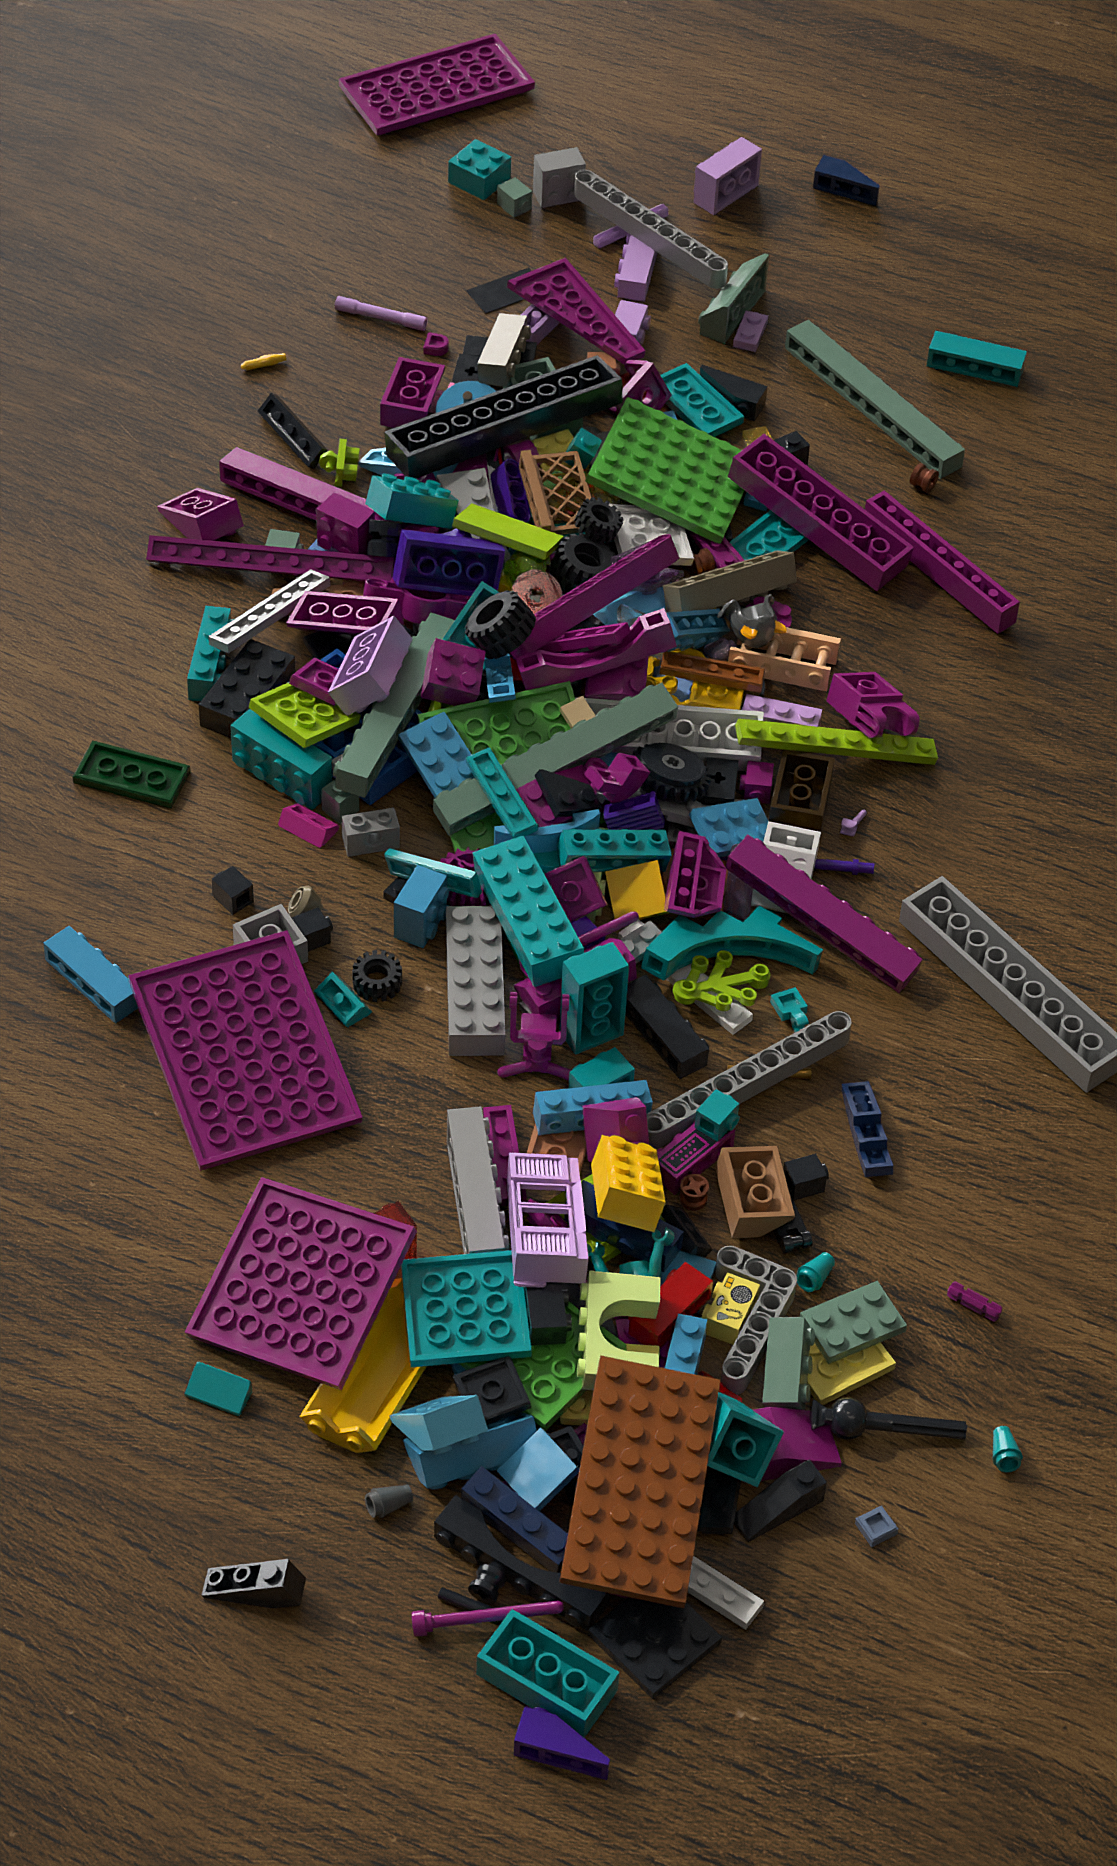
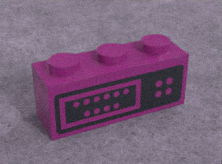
(689, 1154)

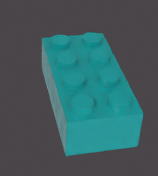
(280, 759)
(596, 997)
(547, 1672)

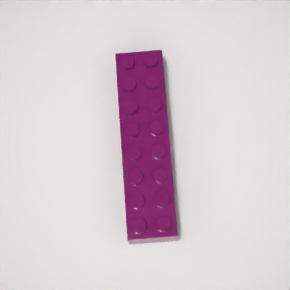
(820, 512)

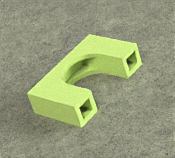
(608, 1297)

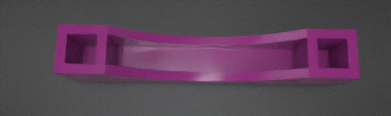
(648, 636)

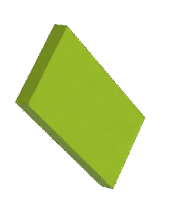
(507, 531)

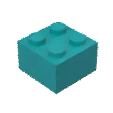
(479, 169)

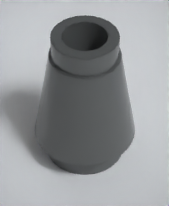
(387, 1499)

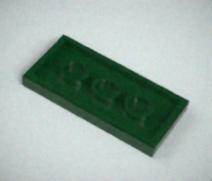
(131, 774)

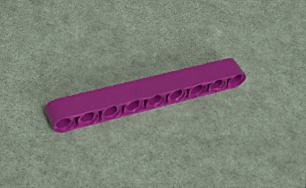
(599, 592)

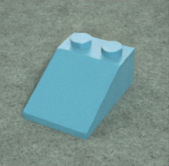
(442, 1422)

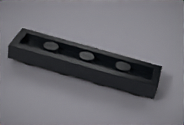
(292, 430)

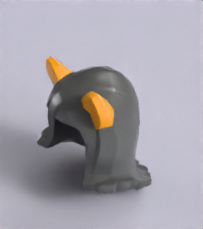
(753, 624)

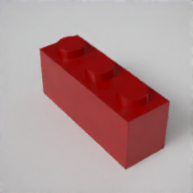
(681, 1293)

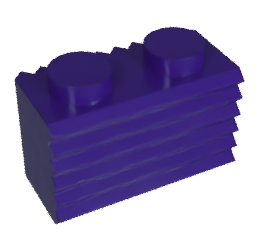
(635, 813)

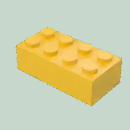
(627, 1183)

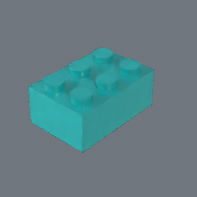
(412, 501)

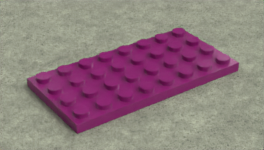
(436, 84)

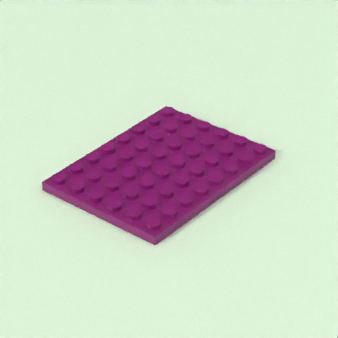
(244, 1050)

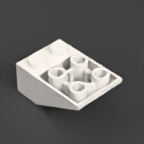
(797, 846)

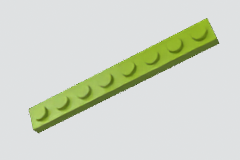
(835, 741)

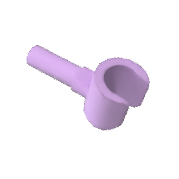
(850, 826)

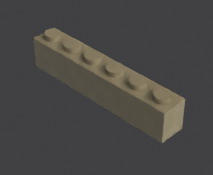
(732, 582)

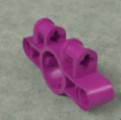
(417, 604)

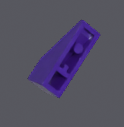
(553, 1742)

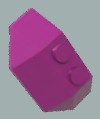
(695, 878)

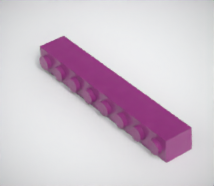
(947, 565)
(824, 913)

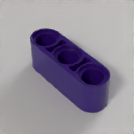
(510, 491)

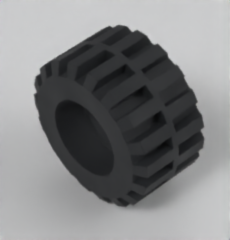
(579, 561)
(500, 624)

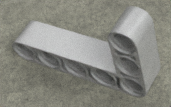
(771, 1295)

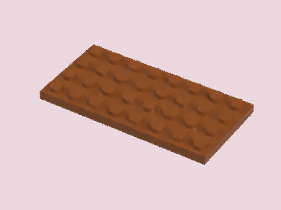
(640, 1482)

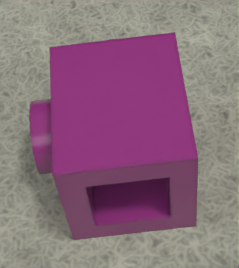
(757, 781)

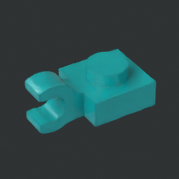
(791, 1006)

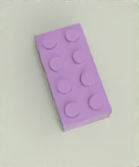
(370, 666)

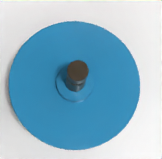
(462, 393)

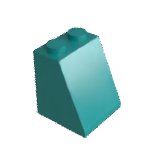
(741, 1441)

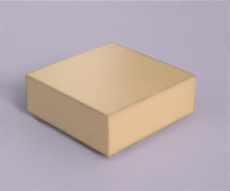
(576, 711)

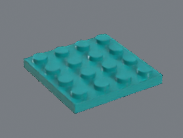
(464, 1309)

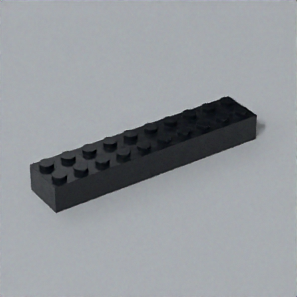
(503, 417)

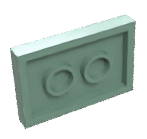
(854, 1322)

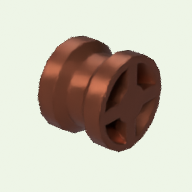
(924, 477)
(702, 562)
(697, 1185)

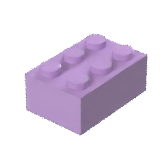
(727, 175)

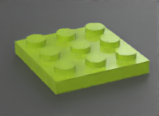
(301, 714)

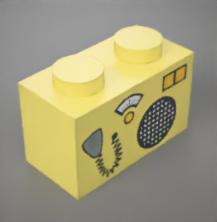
(730, 1308)

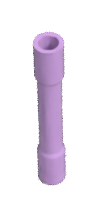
(406, 319)

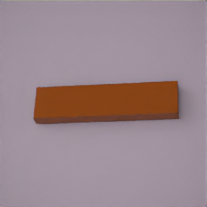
(712, 671)

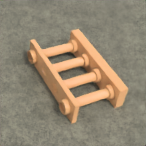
(793, 671)

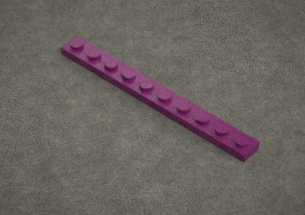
(268, 558)

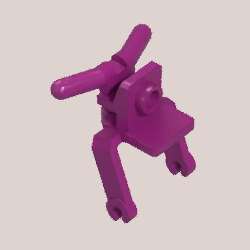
(538, 1035)

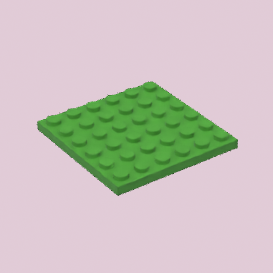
(668, 470)
(508, 730)

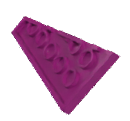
(571, 301)

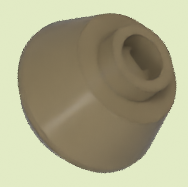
(304, 900)

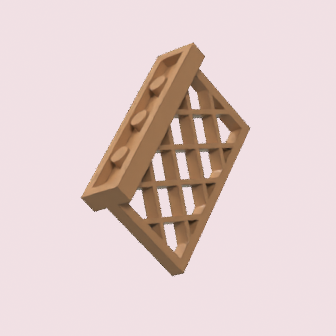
(533, 480)

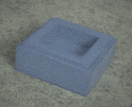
(876, 1526)

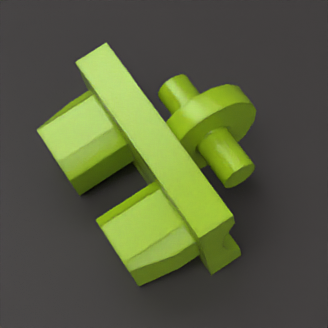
(330, 461)

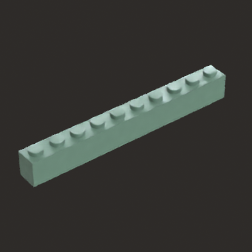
(874, 398)
(390, 717)
(564, 750)

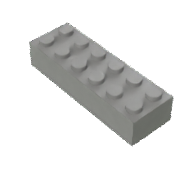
(474, 981)
(475, 1181)

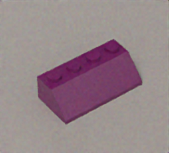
(342, 612)
(547, 997)

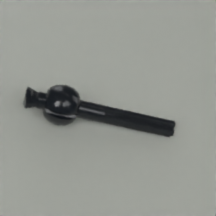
(850, 1419)

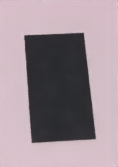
(495, 293)

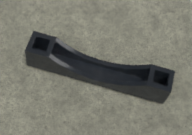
(465, 1530)

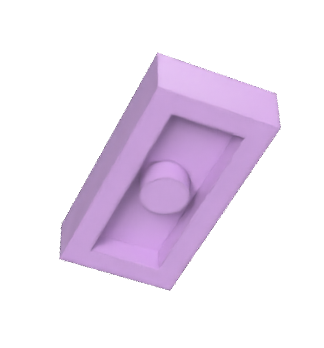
(750, 331)

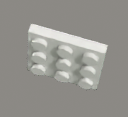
(643, 526)

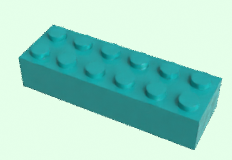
(527, 909)

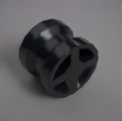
(487, 1584)

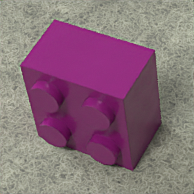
(343, 525)
(452, 673)

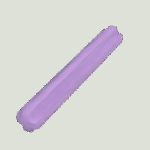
(616, 233)

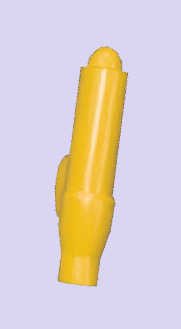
(266, 360)

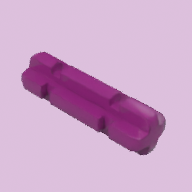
(974, 1301)

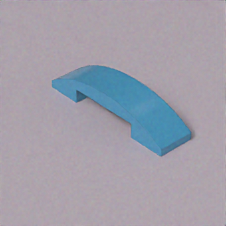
(499, 679)
(547, 837)

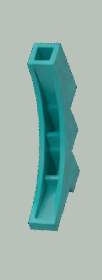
(756, 936)

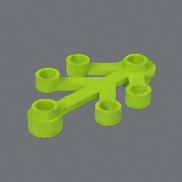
(689, 990)

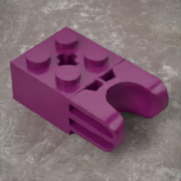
(872, 704)

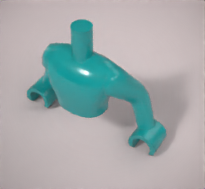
(641, 1268)

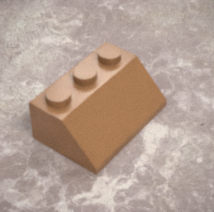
(753, 1190)

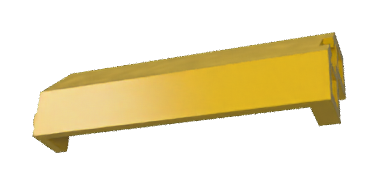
(375, 1387)

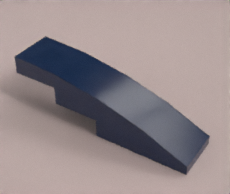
(867, 1129)

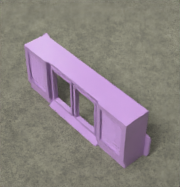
(546, 1252)

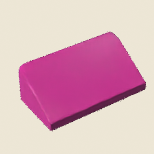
(307, 824)

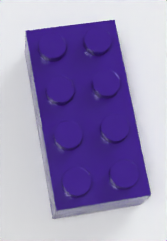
(446, 563)

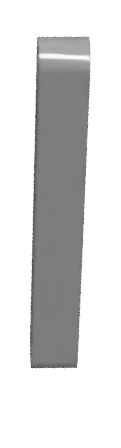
(651, 229)
(761, 1069)

